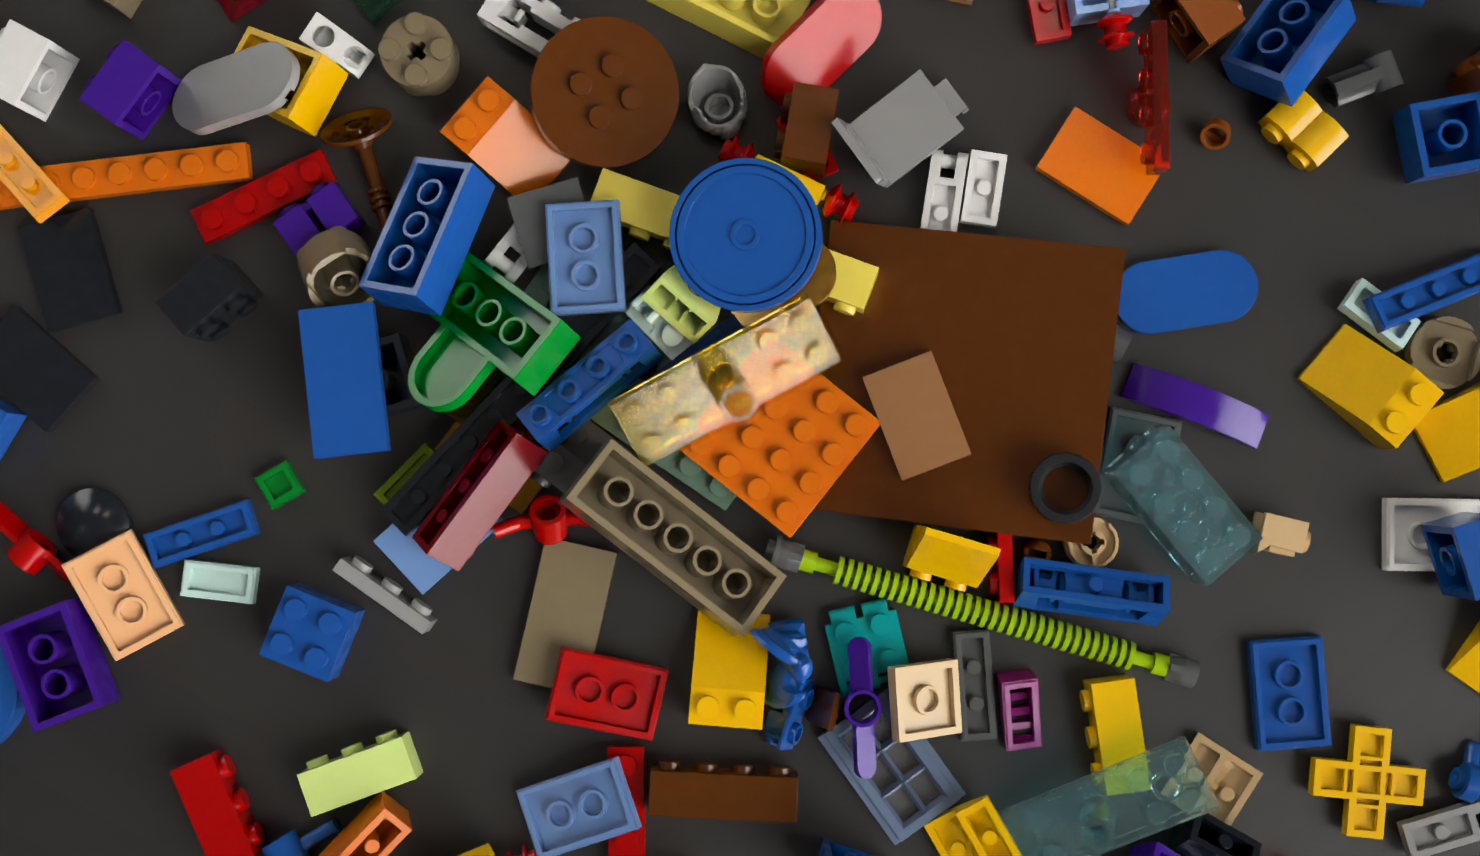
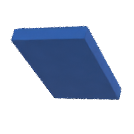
(1288, 693)

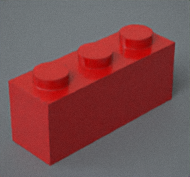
(218, 806)

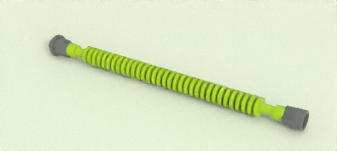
(1092, 644)

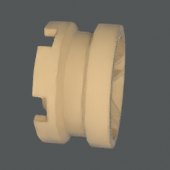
(1104, 550)

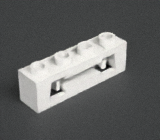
(547, 14)

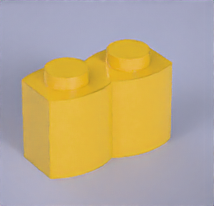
(1303, 131)

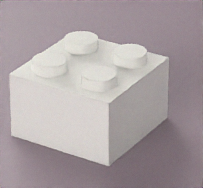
(32, 70)

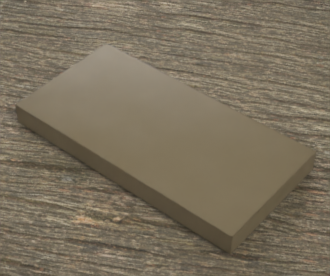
(564, 607)

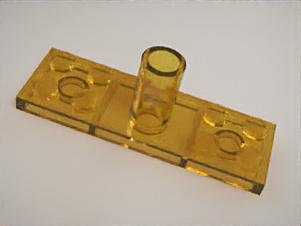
(725, 381)

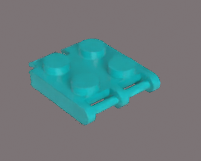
(876, 625)

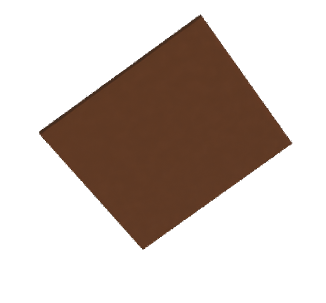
(1022, 353)

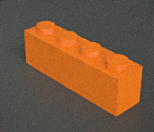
(373, 831)

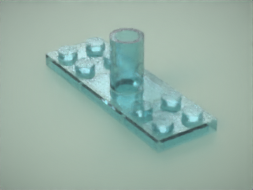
(1113, 805)

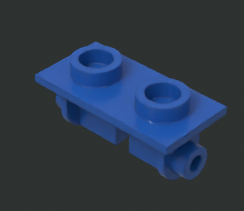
(787, 725)

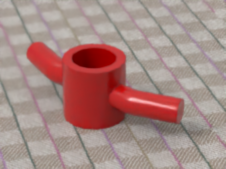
(544, 531)

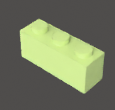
(359, 772)

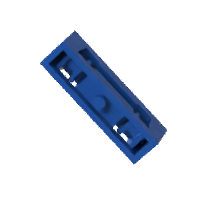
(589, 385)
(1091, 591)

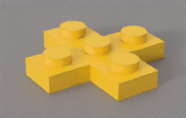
(1366, 781)

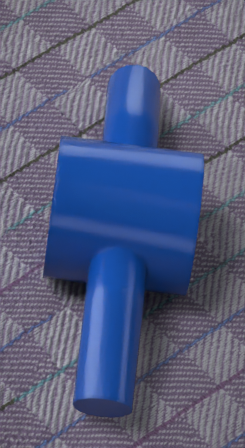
(291, 845)

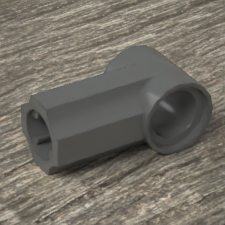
(1371, 77)

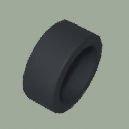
(1088, 471)

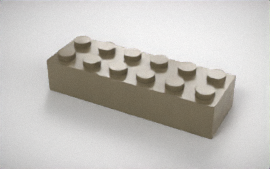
(673, 538)

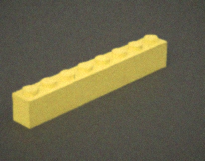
(649, 212)

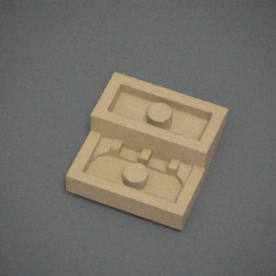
(1227, 775)

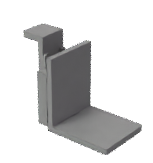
(904, 127)

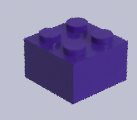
(131, 89)

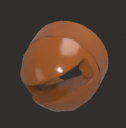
(1214, 138)
(1036, 544)

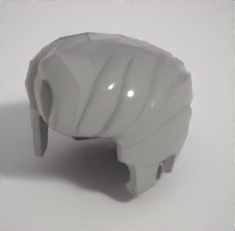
(717, 100)

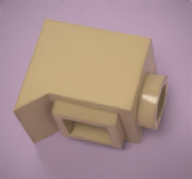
(1281, 534)

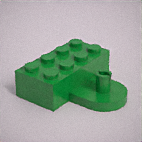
(485, 328)

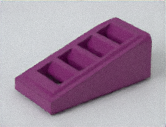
(1029, 682)

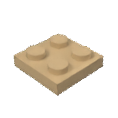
(924, 700)

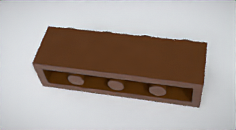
(723, 792)

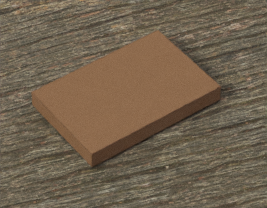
(916, 415)

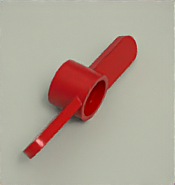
(29, 547)

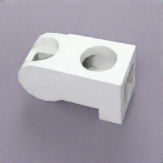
(337, 45)

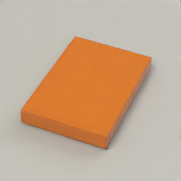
(1097, 166)

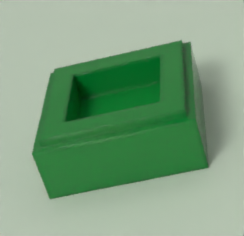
(280, 484)

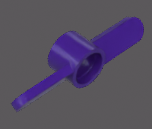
(862, 729)

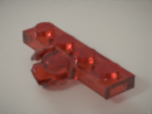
(1151, 101)

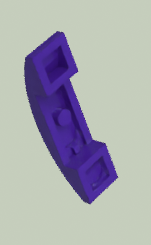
(1195, 404)

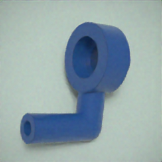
(1466, 778)

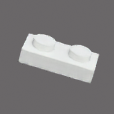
(983, 188)

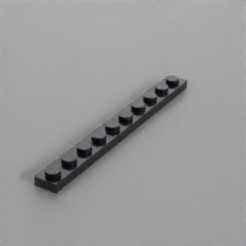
(429, 483)

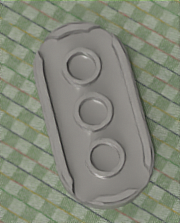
(236, 88)

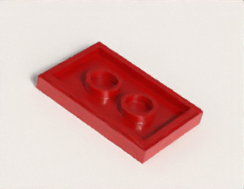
(606, 693)

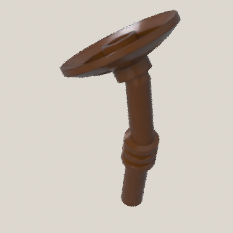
(360, 138)

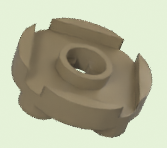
(1460, 341)

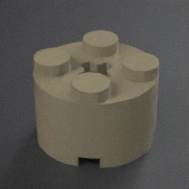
(408, 38)
(333, 267)

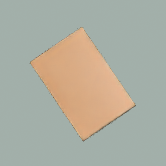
(123, 594)

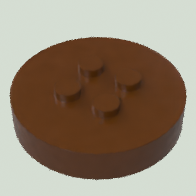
(603, 92)

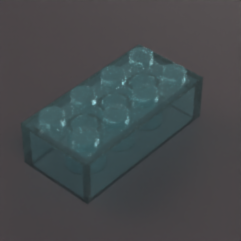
(1181, 505)

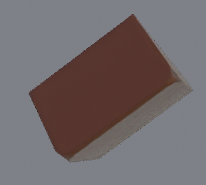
(824, 707)

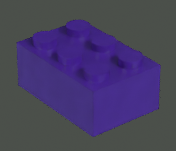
(57, 664)

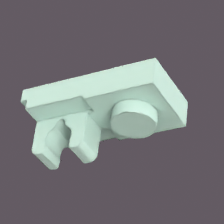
(656, 327)

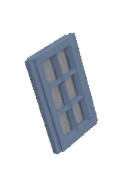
(909, 777)

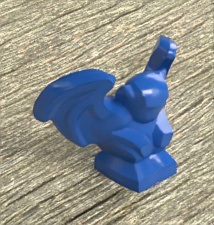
(788, 644)

